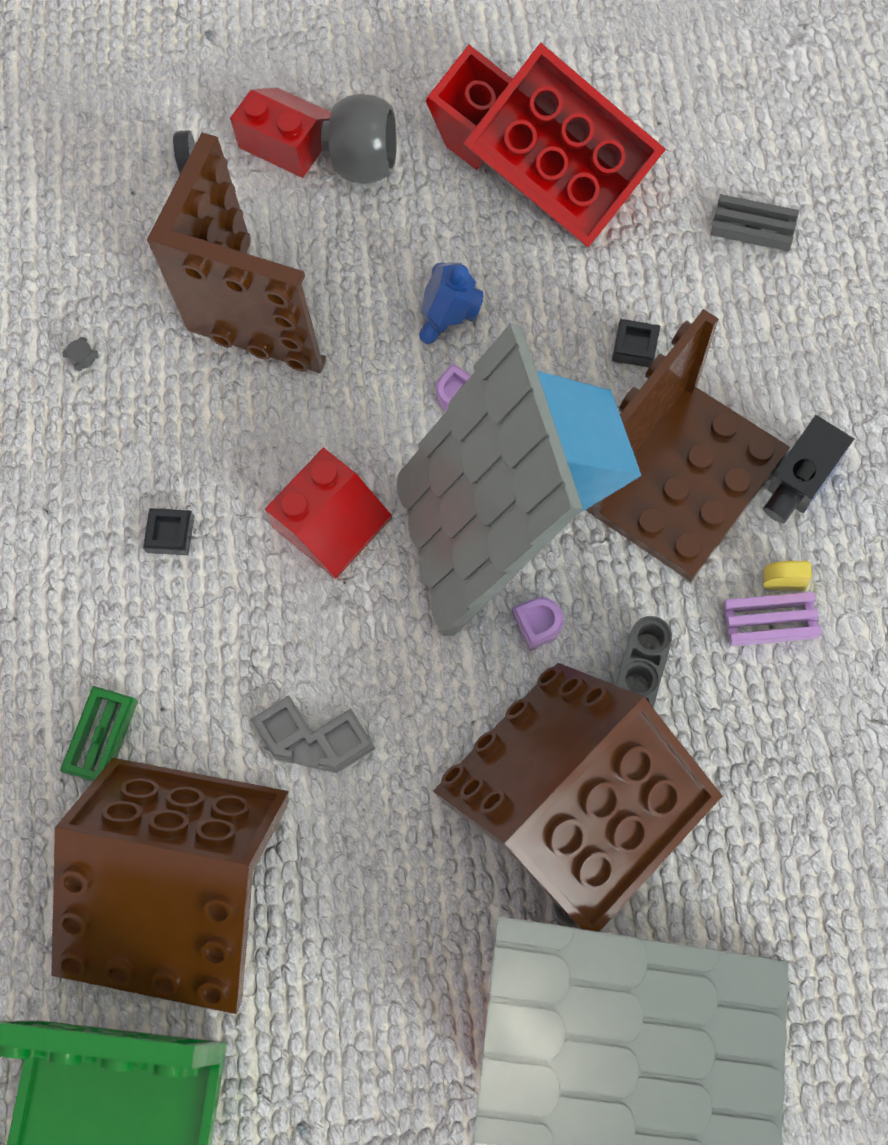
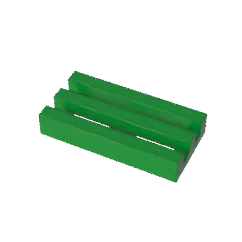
(84, 727)

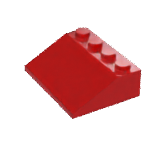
(564, 145)

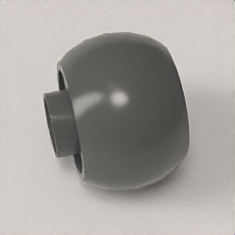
(361, 138)

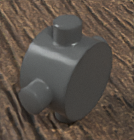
(80, 354)

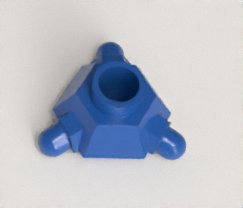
(448, 300)

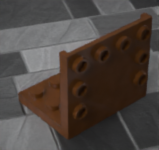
(214, 281)
(693, 459)
(581, 791)
(160, 882)

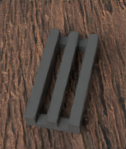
(754, 217)

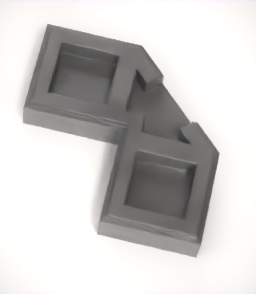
(327, 748)

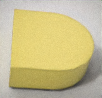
(787, 575)

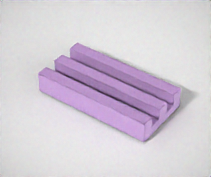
(808, 614)

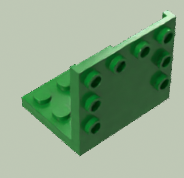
(111, 1085)

